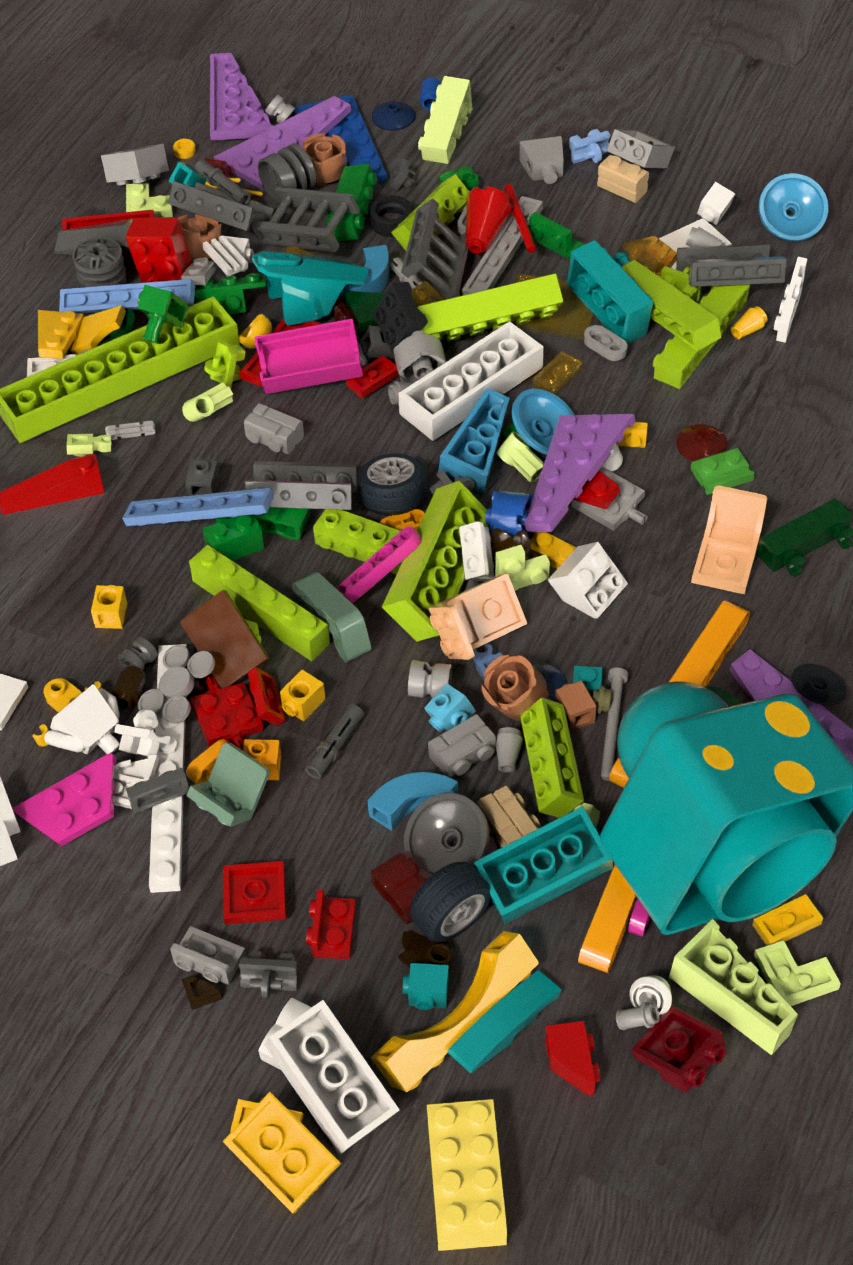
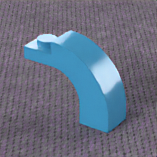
(377, 262)
(404, 794)

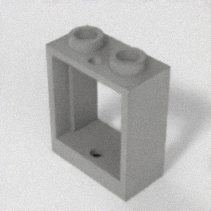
(636, 148)

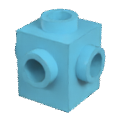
(448, 709)

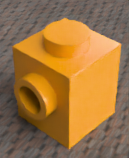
(267, 753)

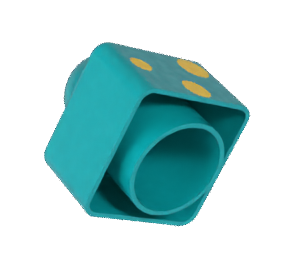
(723, 804)

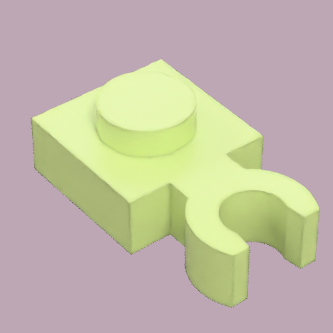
(85, 444)

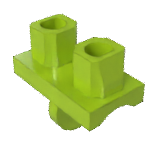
(681, 282)
(223, 365)

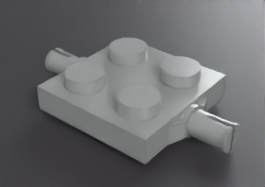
(620, 509)

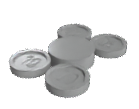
(177, 683)

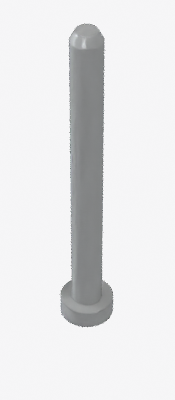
(617, 677)

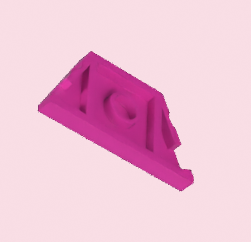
(73, 803)

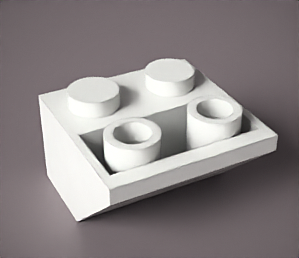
(588, 580)

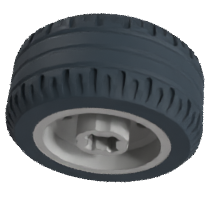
(392, 484)
(450, 901)

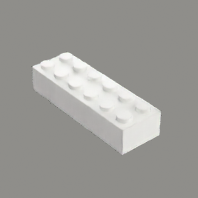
(453, 389)

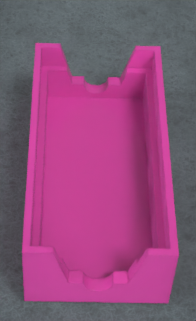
(309, 356)

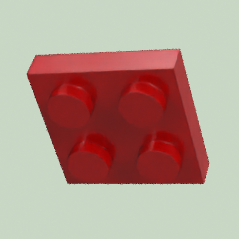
(254, 892)

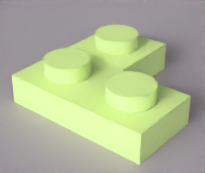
(139, 199)
(521, 572)
(793, 981)

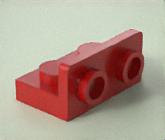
(331, 926)

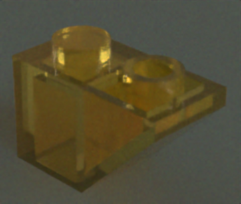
(651, 253)

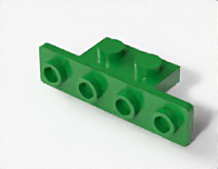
(552, 235)
(229, 291)

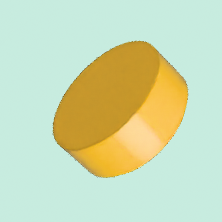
(184, 148)

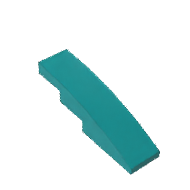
(503, 1021)

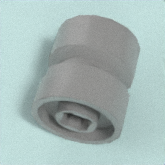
(428, 679)

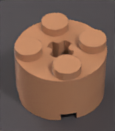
(326, 157)
(197, 231)
(513, 685)

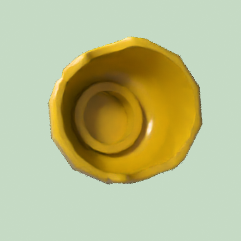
(260, 326)

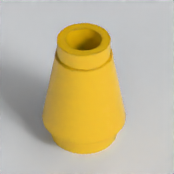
(751, 321)

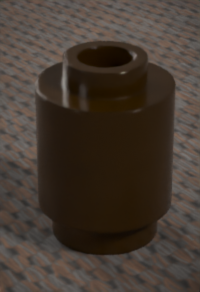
(129, 687)

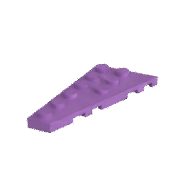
(233, 104)
(315, 120)
(574, 456)
(763, 681)

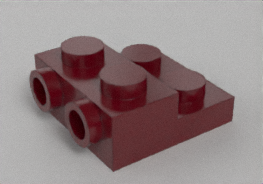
(681, 1049)

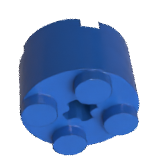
(508, 511)

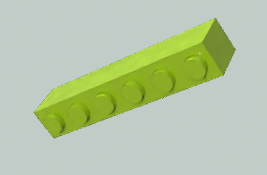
(676, 310)
(678, 358)
(261, 603)

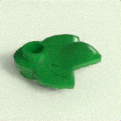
(465, 174)

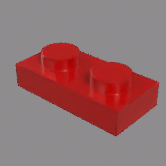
(374, 376)
(266, 696)

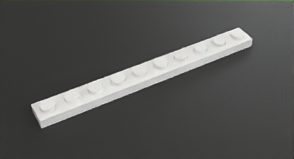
(167, 816)

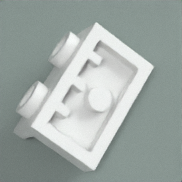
(476, 552)

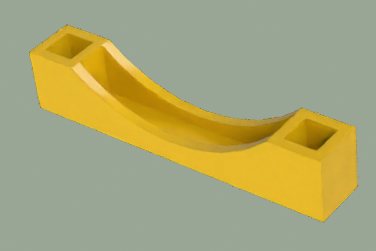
(500, 969)

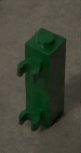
(805, 534)

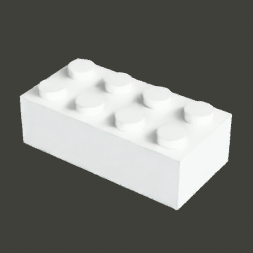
(331, 1077)

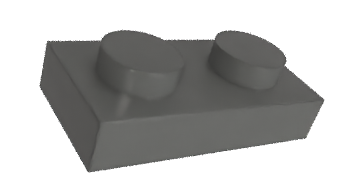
(157, 790)

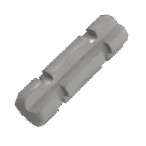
(130, 430)

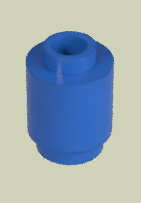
(428, 92)

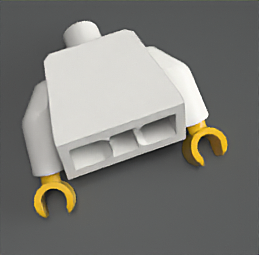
(84, 723)

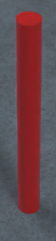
(520, 219)

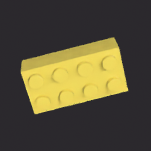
(466, 1175)

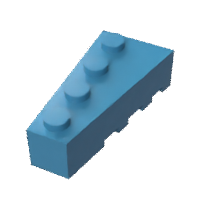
(476, 441)

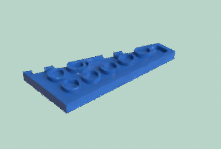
(356, 137)

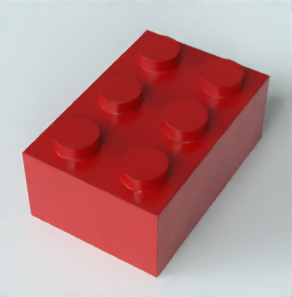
(158, 249)

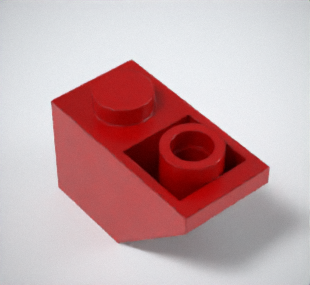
(570, 1057)

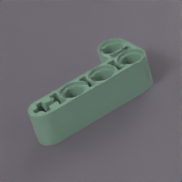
(337, 611)

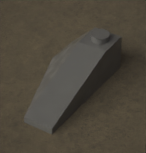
(69, 239)

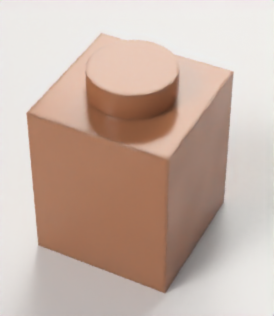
(578, 705)

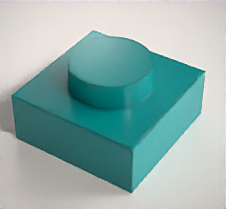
(589, 676)

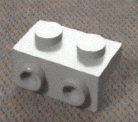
(208, 955)

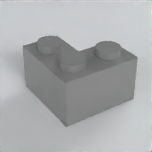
(135, 164)

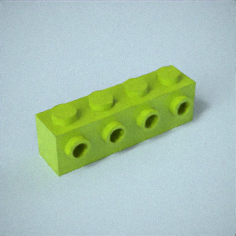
(451, 198)
(352, 535)
(551, 758)

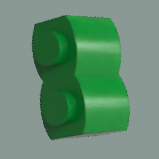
(285, 522)

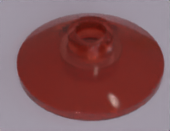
(701, 442)

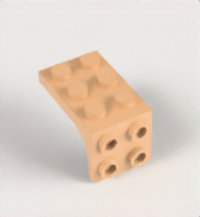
(730, 539)
(477, 617)

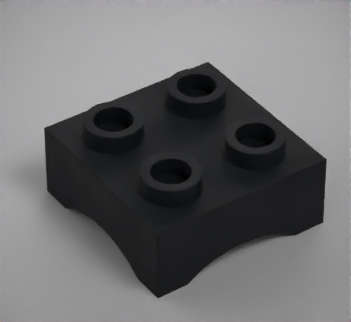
(398, 314)

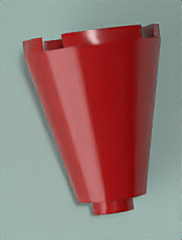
(485, 216)

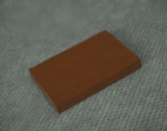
(227, 637)

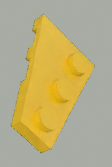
(57, 332)

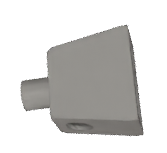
(542, 158)

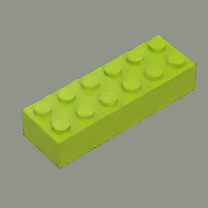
(492, 308)
(436, 566)

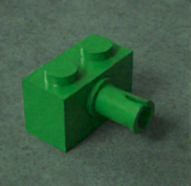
(161, 308)
(234, 536)

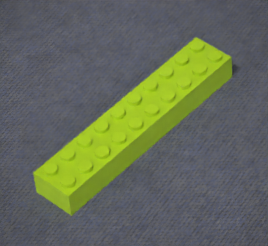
(113, 371)

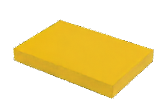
(282, 1152)

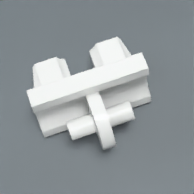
(141, 738)

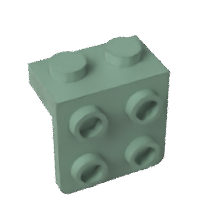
(232, 786)

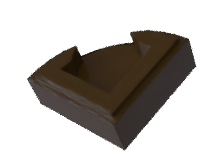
(200, 992)

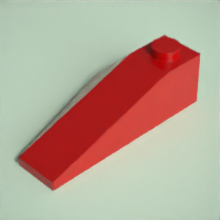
(61, 483)

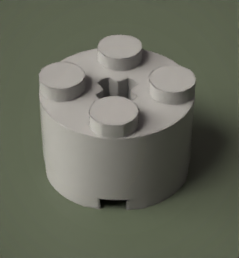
(418, 356)

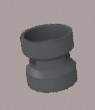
(139, 654)

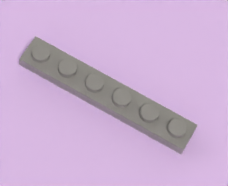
(501, 250)

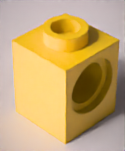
(109, 607)
(309, 689)

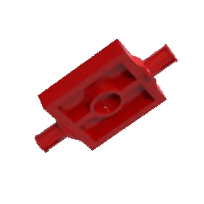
(226, 713)

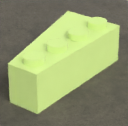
(446, 119)
(732, 988)

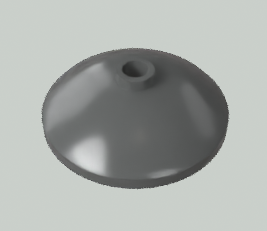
(437, 824)

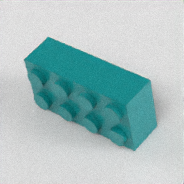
(609, 292)
(544, 865)

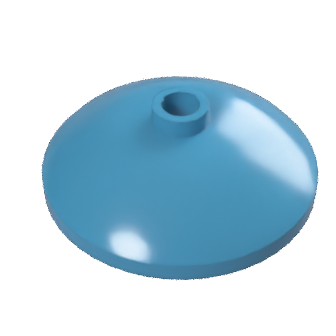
(794, 194)
(536, 417)

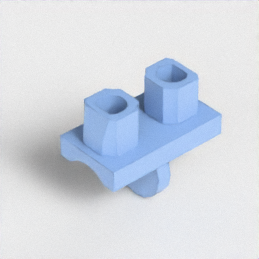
(590, 147)

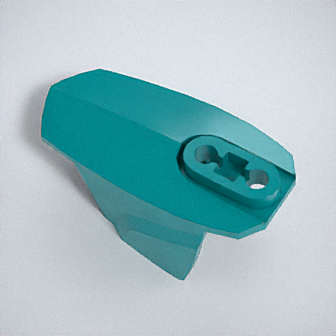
(306, 282)

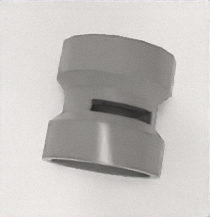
(279, 109)

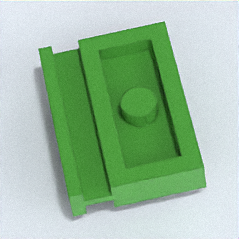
(722, 469)

